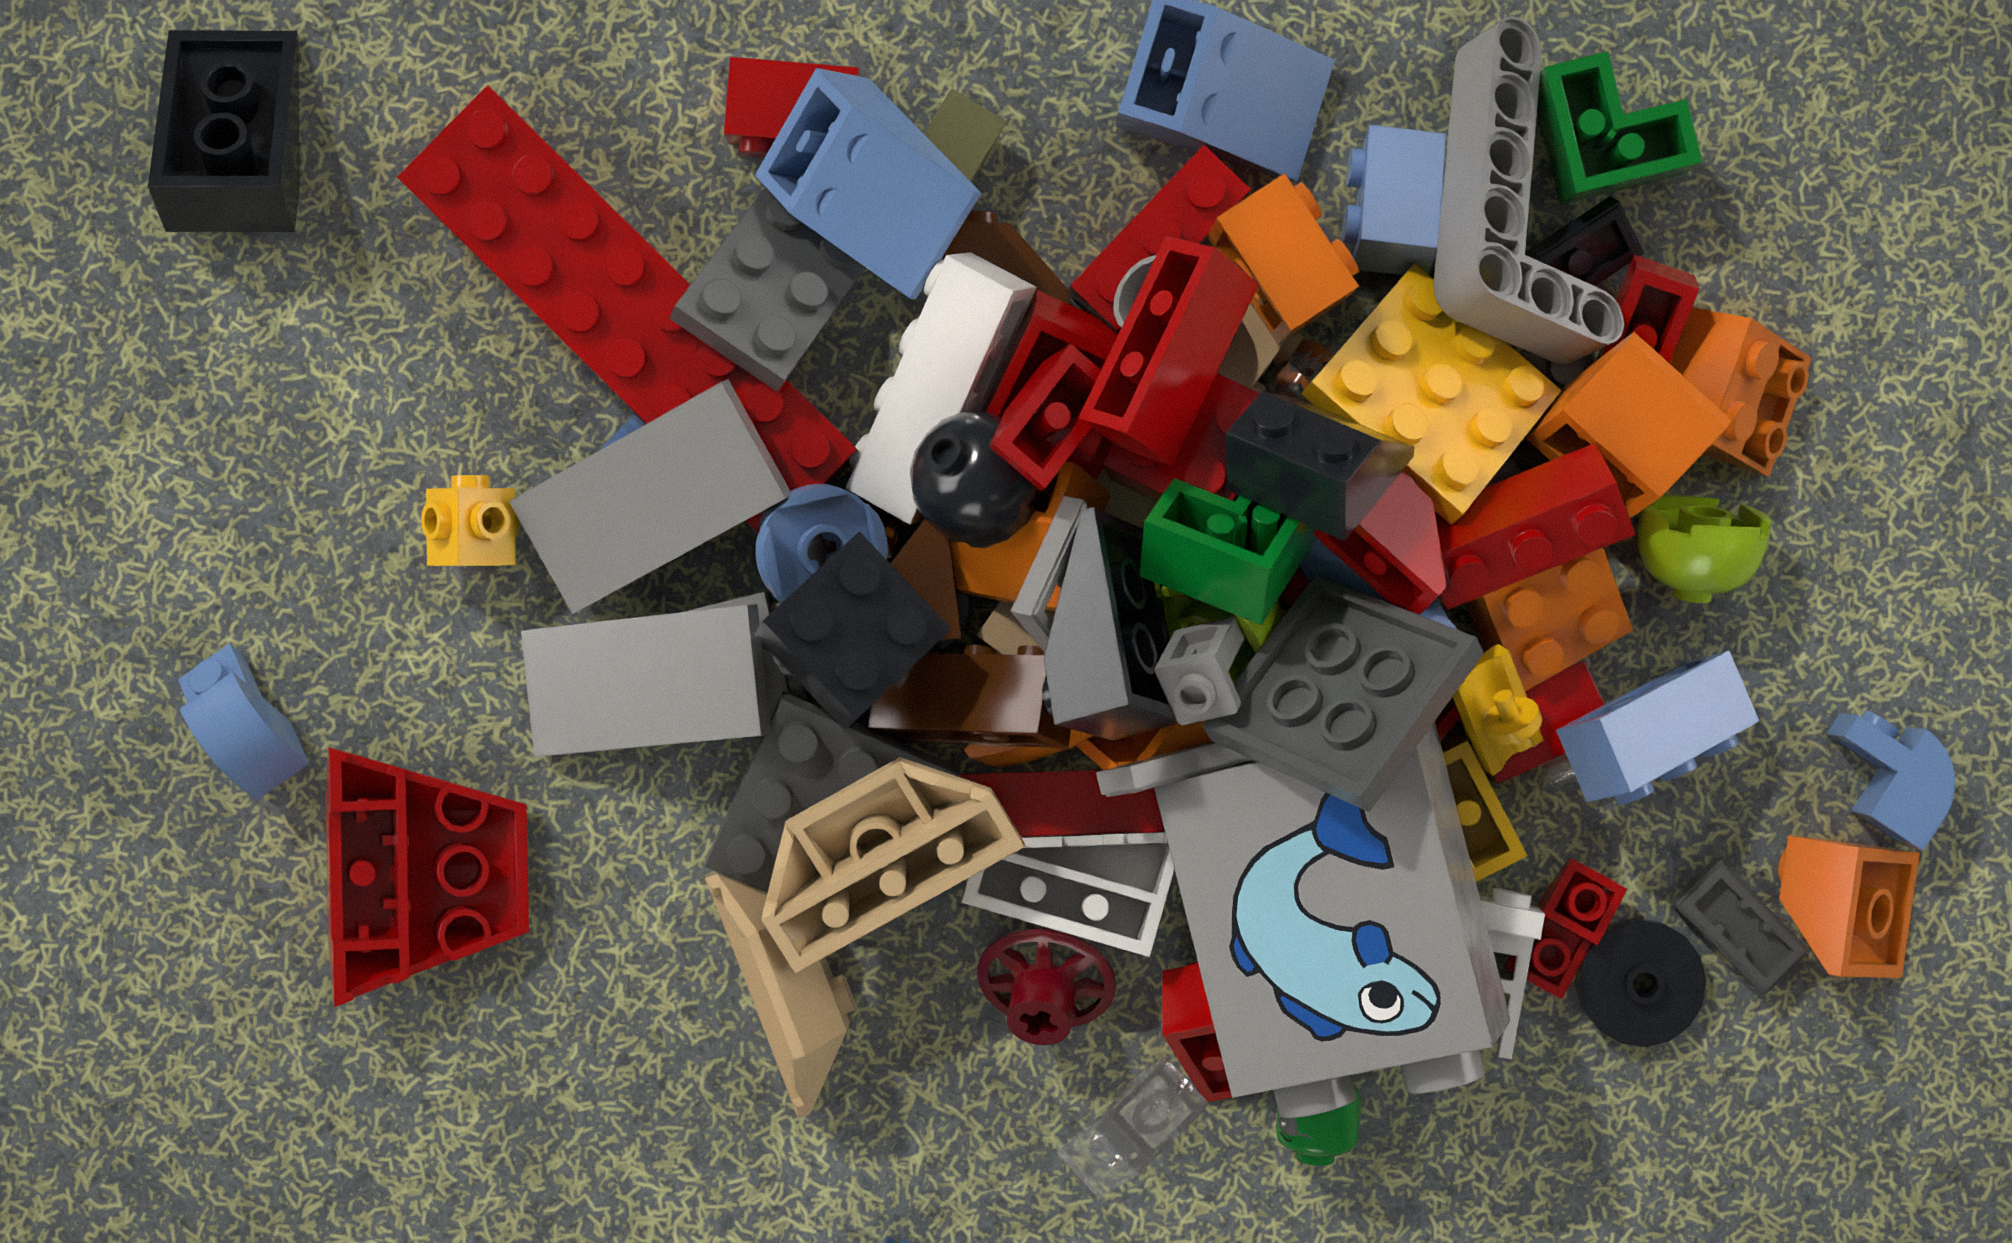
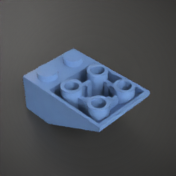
(1224, 86)
(867, 179)

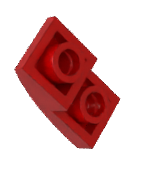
(1576, 915)

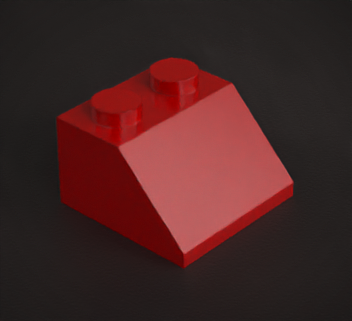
(1043, 332)

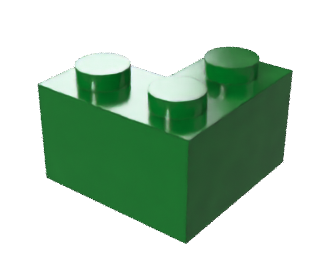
(1598, 146)
(1222, 549)

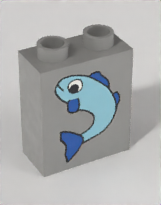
(1335, 931)

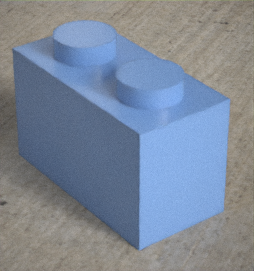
(1396, 199)

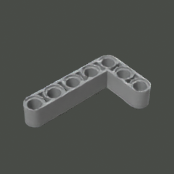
(1485, 208)

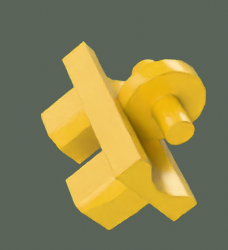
(1497, 711)

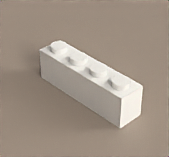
(944, 371)

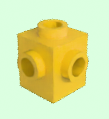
(470, 523)

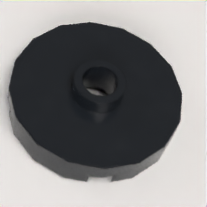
(1608, 975)

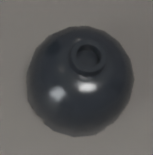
(966, 485)

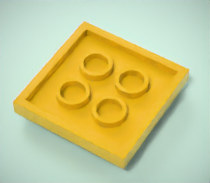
(1437, 388)

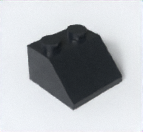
(1310, 463)

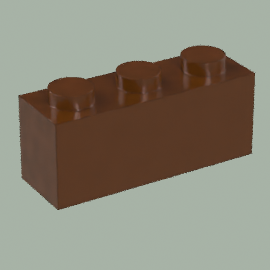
(971, 701)

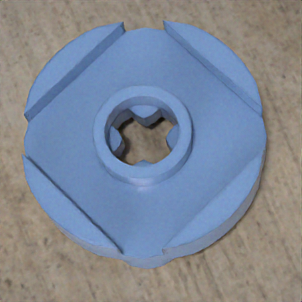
(793, 523)

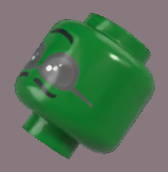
(1321, 1135)

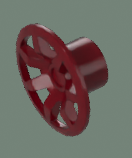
(1043, 993)

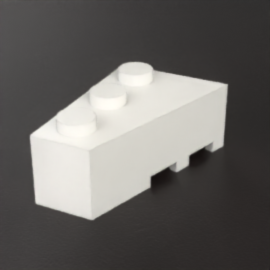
(1083, 886)

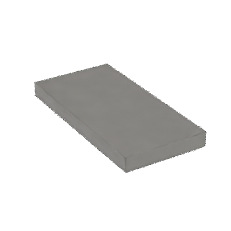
(650, 496)
(646, 681)

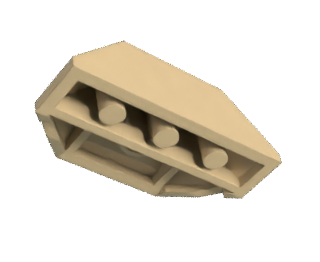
(879, 855)
(799, 1011)

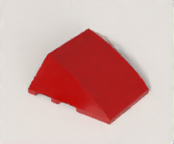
(416, 872)

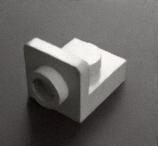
(1196, 671)

